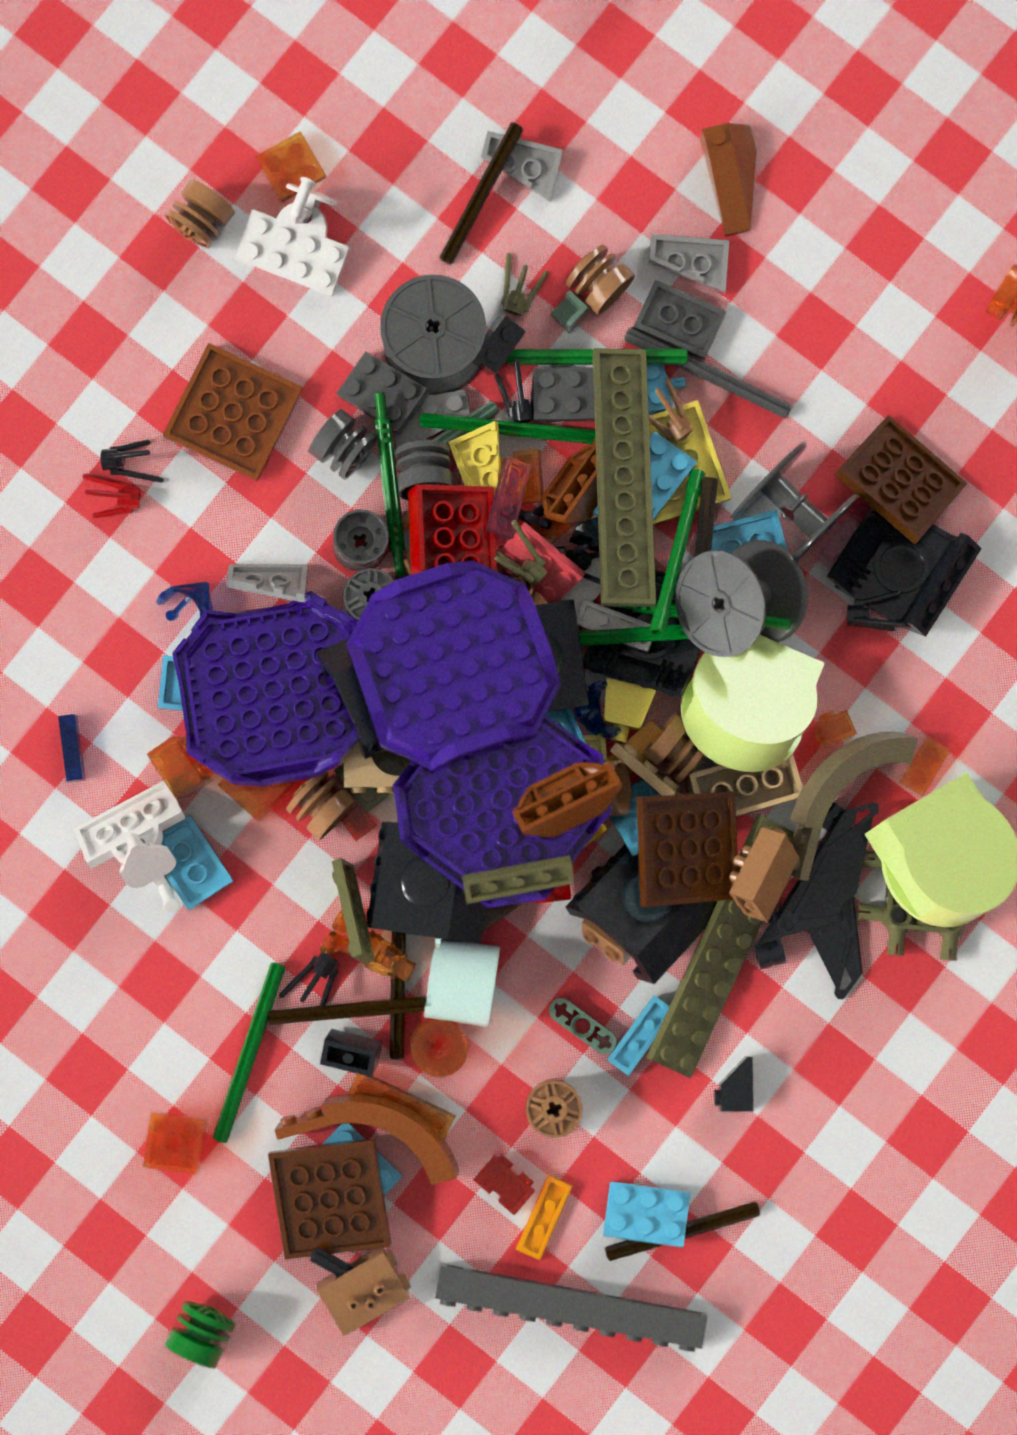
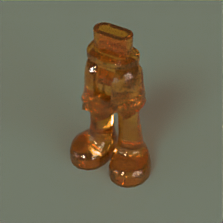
(387, 956)

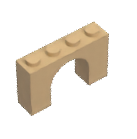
(364, 774)

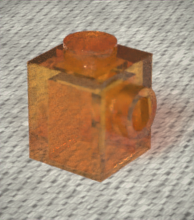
(833, 728)

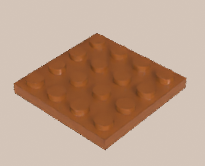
(232, 412)

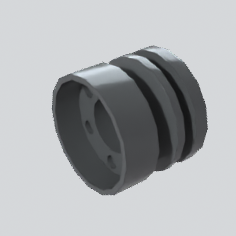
(347, 447)
(422, 463)
(360, 525)
(359, 585)

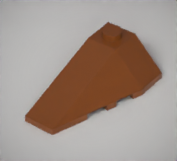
(731, 167)

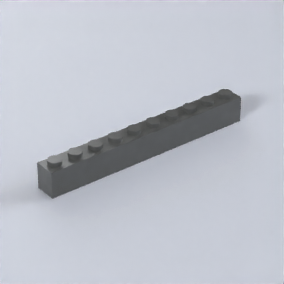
(571, 1306)

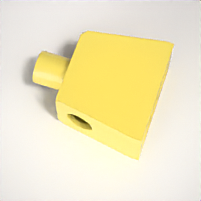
(626, 706)

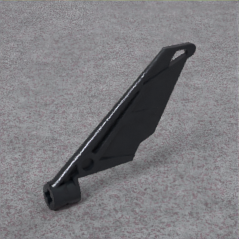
(830, 884)
(839, 940)

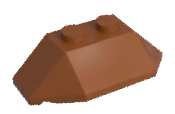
(574, 489)
(567, 799)

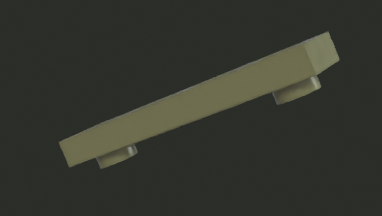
(518, 879)
(353, 911)

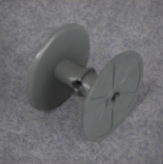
(433, 332)
(786, 496)
(726, 597)

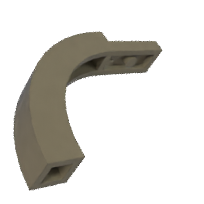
(832, 778)

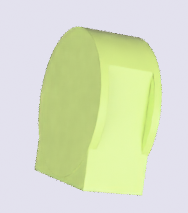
(751, 705)
(948, 855)

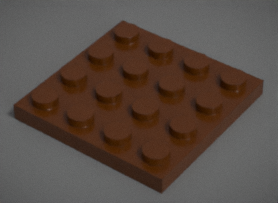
(901, 479)
(686, 847)
(329, 1198)

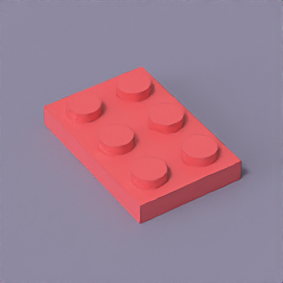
(561, 571)

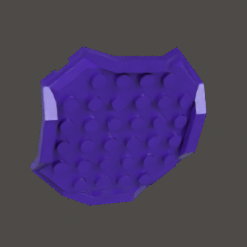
(453, 663)
(258, 693)
(464, 815)

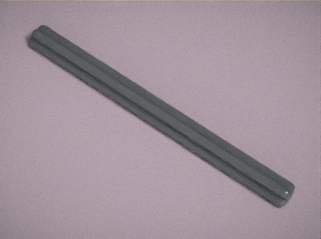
(715, 375)

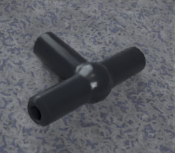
(535, 518)

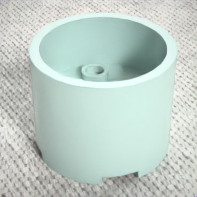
(461, 982)

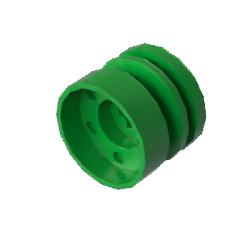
(198, 1338)

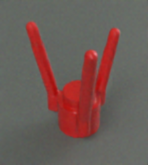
(128, 496)

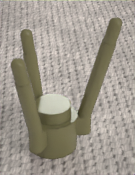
(515, 301)
(530, 570)

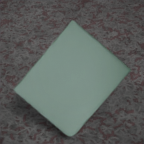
(570, 312)

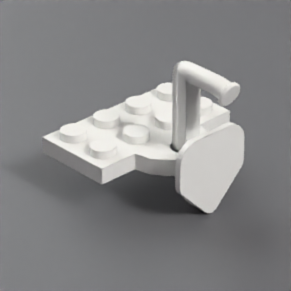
(292, 245)
(135, 838)

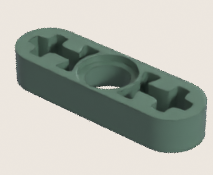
(602, 1032)

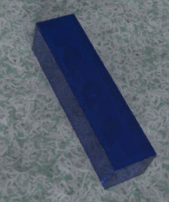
(71, 748)

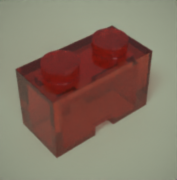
(501, 1178)

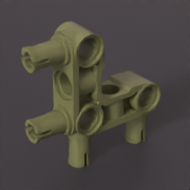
(897, 930)

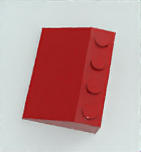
(450, 526)

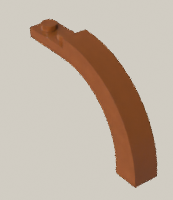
(386, 1115)

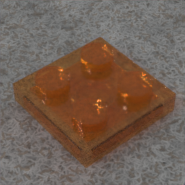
(288, 163)

